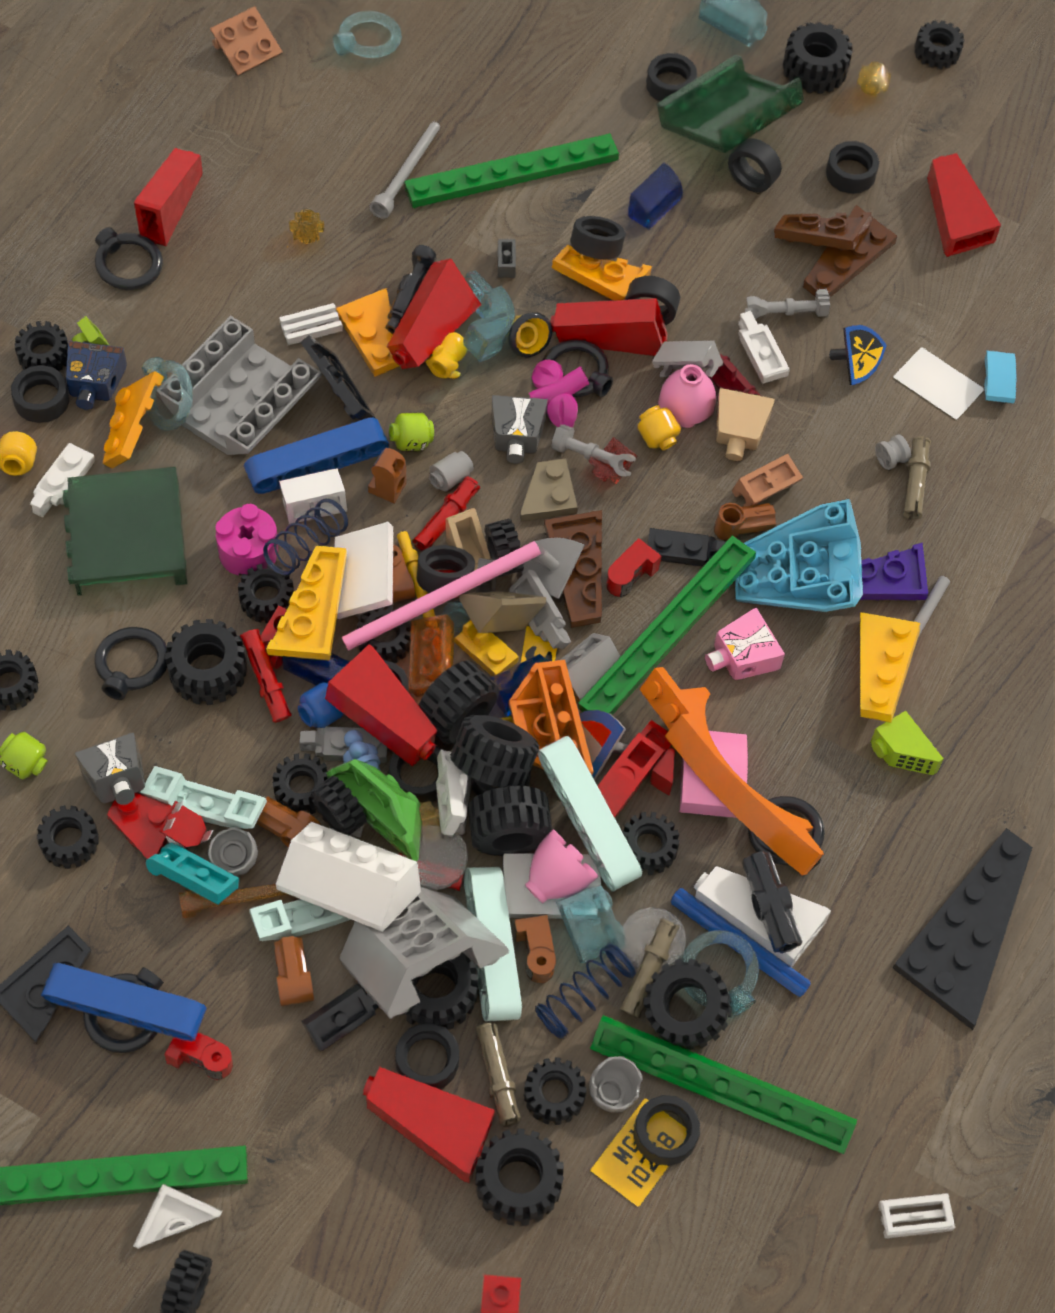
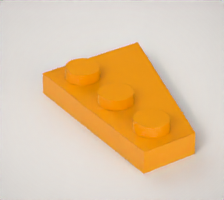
(602, 276)
(365, 325)
(125, 427)

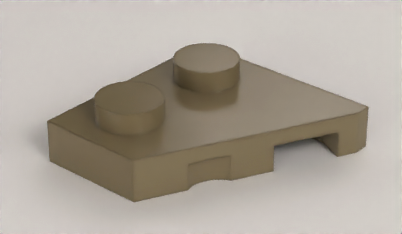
(549, 492)

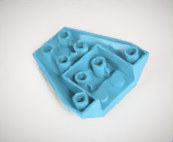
(806, 562)

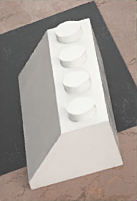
(348, 876)

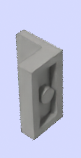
(590, 662)

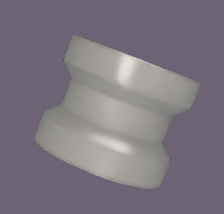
(893, 452)

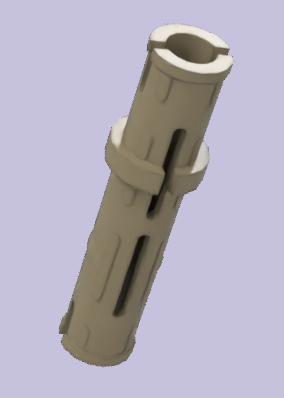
(918, 468)
(652, 961)
(502, 1087)

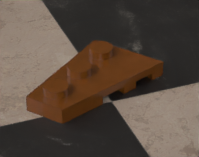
(831, 232)

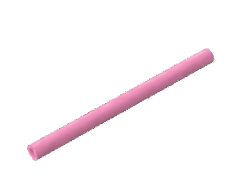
(441, 595)

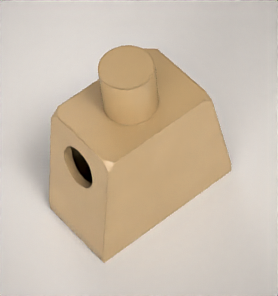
(741, 421)

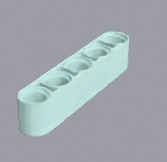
(589, 813)
(497, 982)

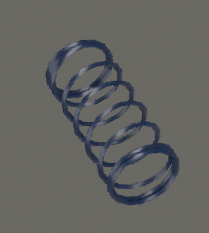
(286, 546)
(611, 951)

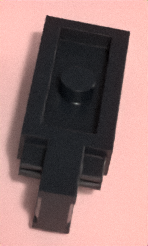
(683, 546)
(339, 1017)

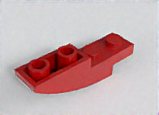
(633, 766)

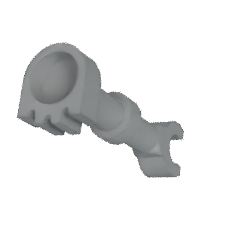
(820, 305)
(564, 440)

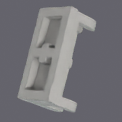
(682, 353)

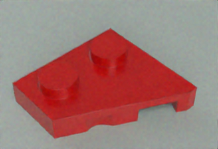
(141, 823)

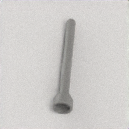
(383, 204)

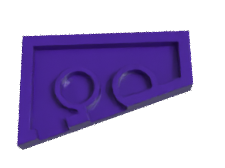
(895, 576)

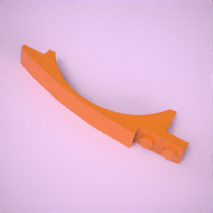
(688, 733)

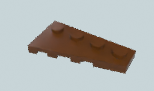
(839, 267)
(584, 587)

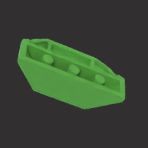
(385, 804)

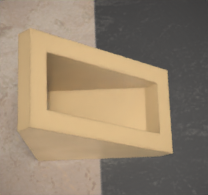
(466, 533)

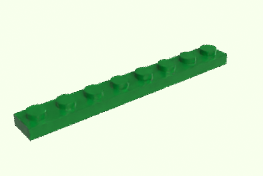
(511, 170)
(668, 628)
(725, 1084)
(123, 1175)

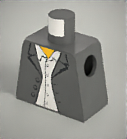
(517, 425)
(113, 769)

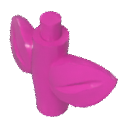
(551, 385)

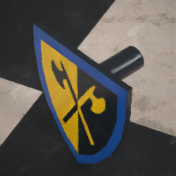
(862, 351)

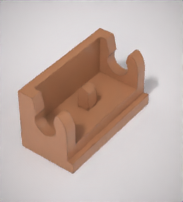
(767, 480)

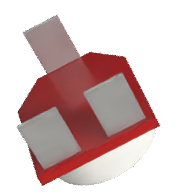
(184, 827)

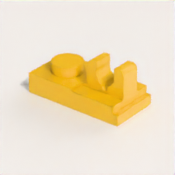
(486, 649)

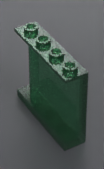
(727, 105)
(124, 527)

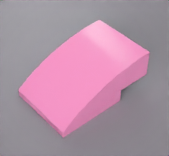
(695, 795)

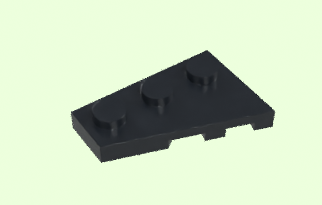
(338, 378)
(22, 990)

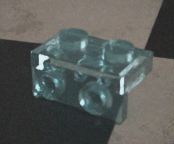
(591, 922)

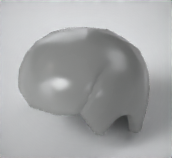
(233, 851)
(615, 1084)

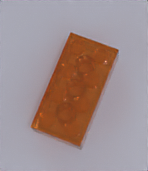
(430, 651)

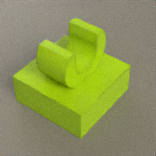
(90, 333)

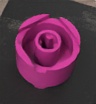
(242, 538)

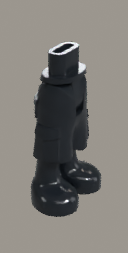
(422, 259)

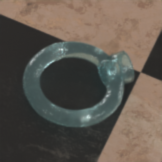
(345, 41)
(162, 367)
(740, 995)

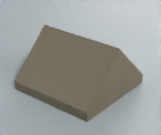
(501, 610)

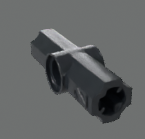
(772, 902)

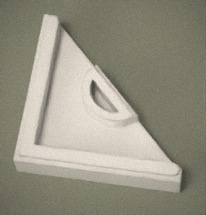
(172, 1214)

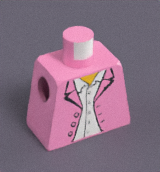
(746, 648)

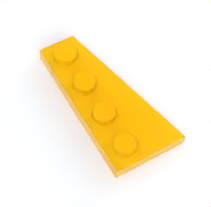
(313, 608)
(884, 662)

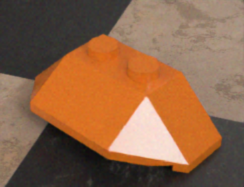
(548, 708)

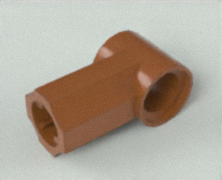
(743, 519)
(283, 821)
(293, 979)

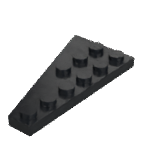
(962, 941)

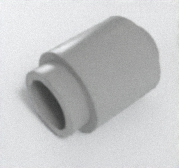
(450, 470)

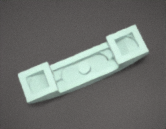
(211, 804)
(291, 919)

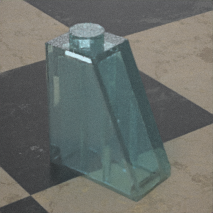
(737, 18)

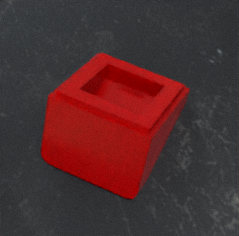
(663, 772)

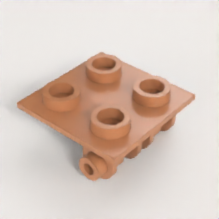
(245, 40)

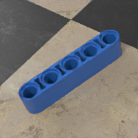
(316, 454)
(124, 1002)

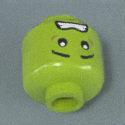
(411, 431)
(23, 755)

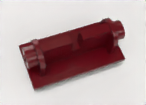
(730, 378)

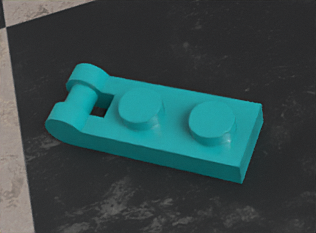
(193, 873)

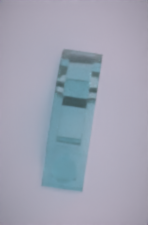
(497, 314)

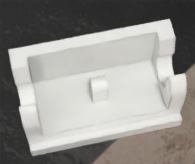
(306, 491)

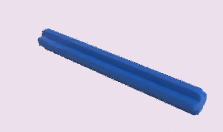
(767, 961)

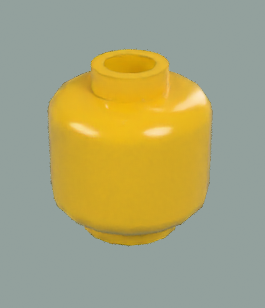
(658, 428)
(17, 453)

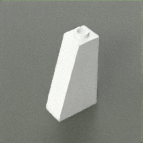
(731, 899)

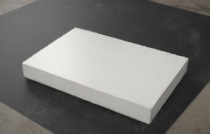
(367, 570)
(520, 900)

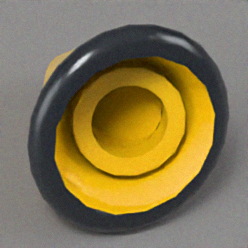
(530, 334)

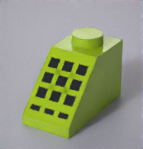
(906, 746)

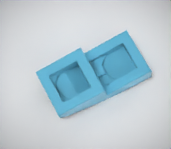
(1000, 377)

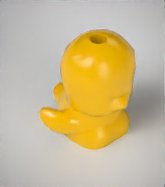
(446, 357)

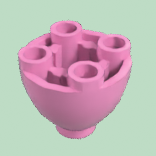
(688, 395)
(558, 870)

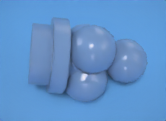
(360, 750)

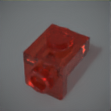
(605, 471)

